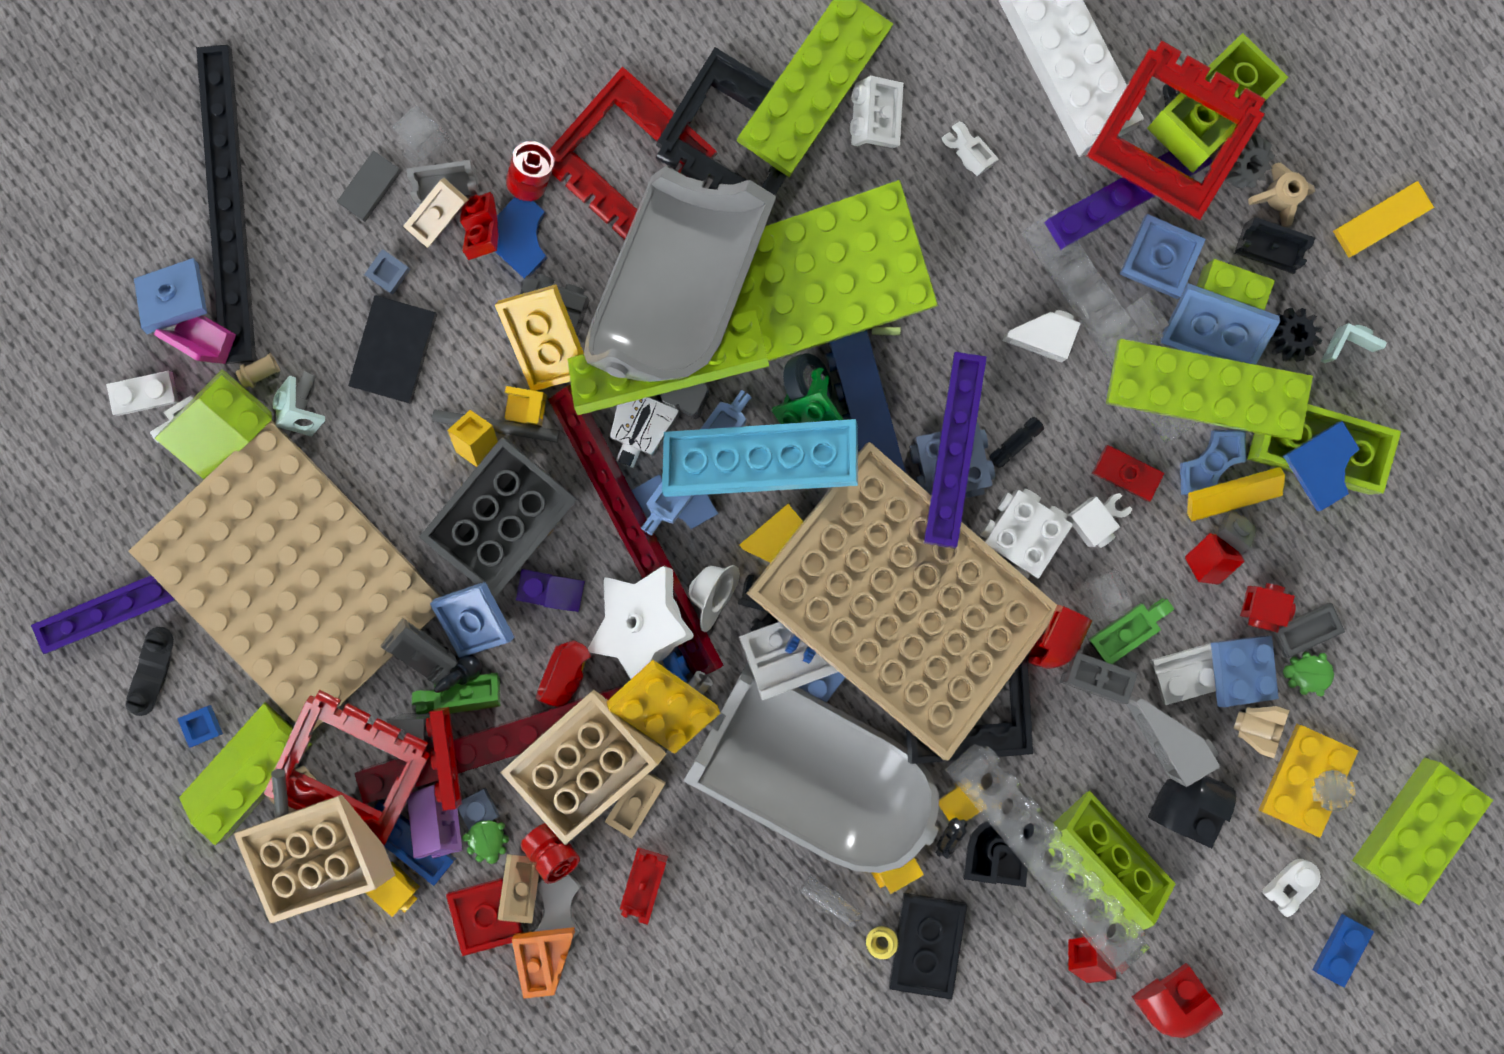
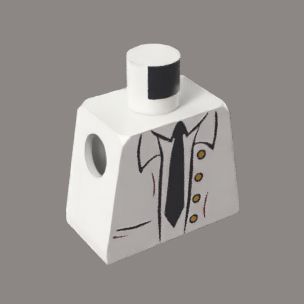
(641, 428)

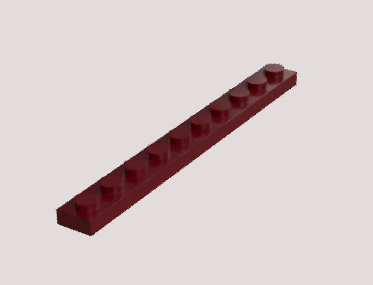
(629, 519)

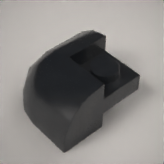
(1195, 809)
(992, 859)

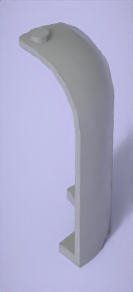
(677, 277)
(817, 778)

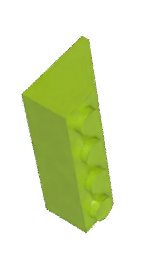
(237, 776)
(1116, 859)

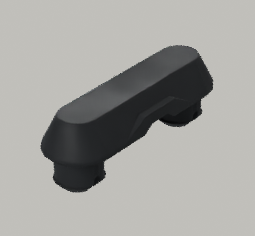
(150, 671)

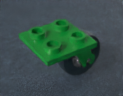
(807, 392)

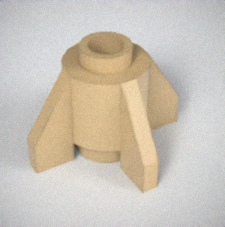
(1284, 193)
(1262, 728)

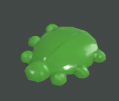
(1310, 673)
(486, 841)

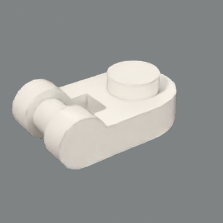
(1301, 877)

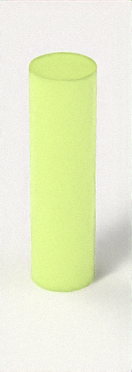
(886, 331)

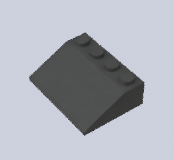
(498, 517)

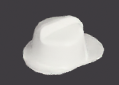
(712, 592)

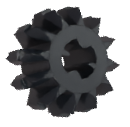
(1303, 329)

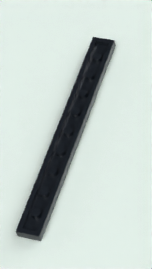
(226, 199)

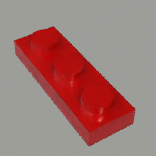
(444, 758)

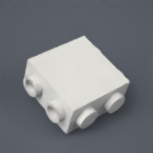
(1026, 532)

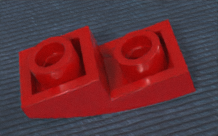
(481, 226)

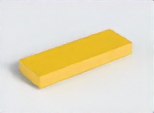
(1383, 219)
(1235, 494)

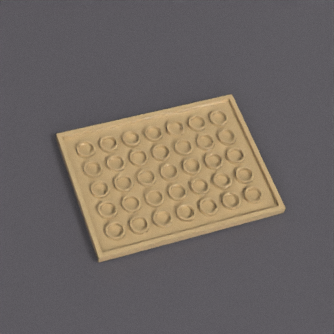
(286, 573)
(900, 618)

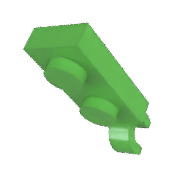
(1129, 630)
(475, 695)

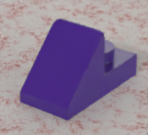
(550, 590)

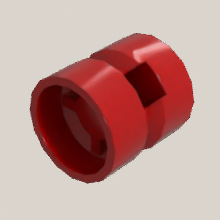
(529, 171)
(550, 853)

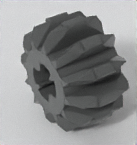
(1251, 163)

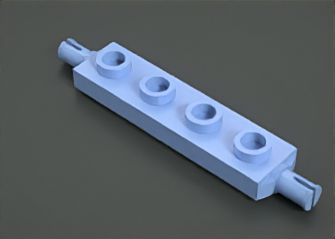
(669, 508)

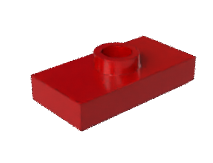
(1128, 473)

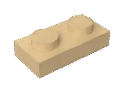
(435, 212)
(635, 805)
(518, 890)

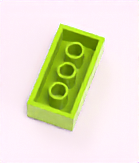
(1196, 131)
(1366, 469)
(1422, 830)

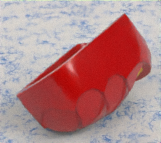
(563, 673)

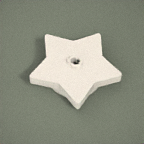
(640, 621)

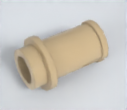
(257, 371)

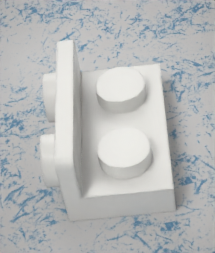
(877, 112)

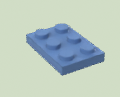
(1219, 326)

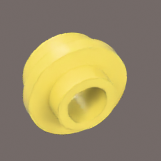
(873, 946)

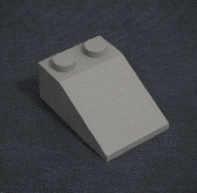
(1180, 751)

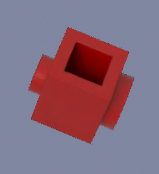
(1268, 607)

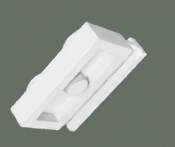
(1185, 674)

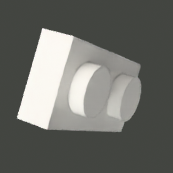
(142, 393)

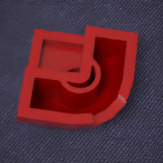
(1061, 639)
(1178, 1004)

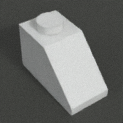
(1046, 335)

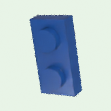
(1343, 950)

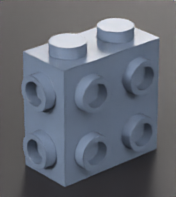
(925, 454)

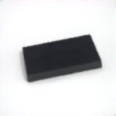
(392, 349)
(928, 946)

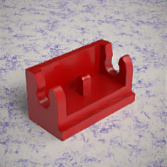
(643, 885)

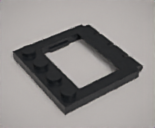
(736, 82)
(1002, 738)

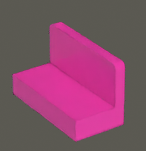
(200, 339)

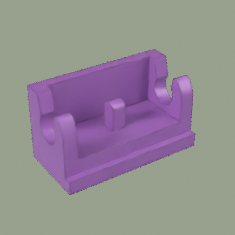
(432, 829)

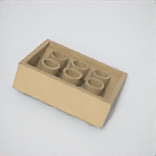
(582, 766)
(313, 858)

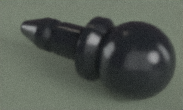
(467, 669)

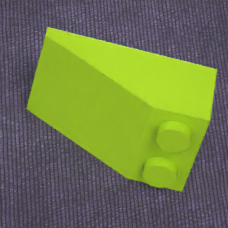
(214, 424)

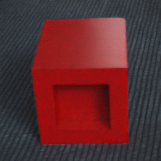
(1213, 560)
(1087, 963)

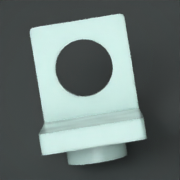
(1357, 334)
(287, 413)

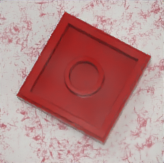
(476, 916)

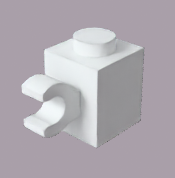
(1096, 522)

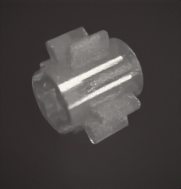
(1333, 790)

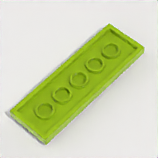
(814, 83)
(739, 352)
(1209, 389)

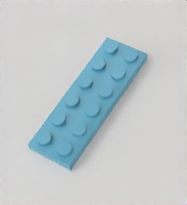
(760, 458)

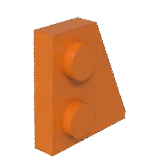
(541, 959)

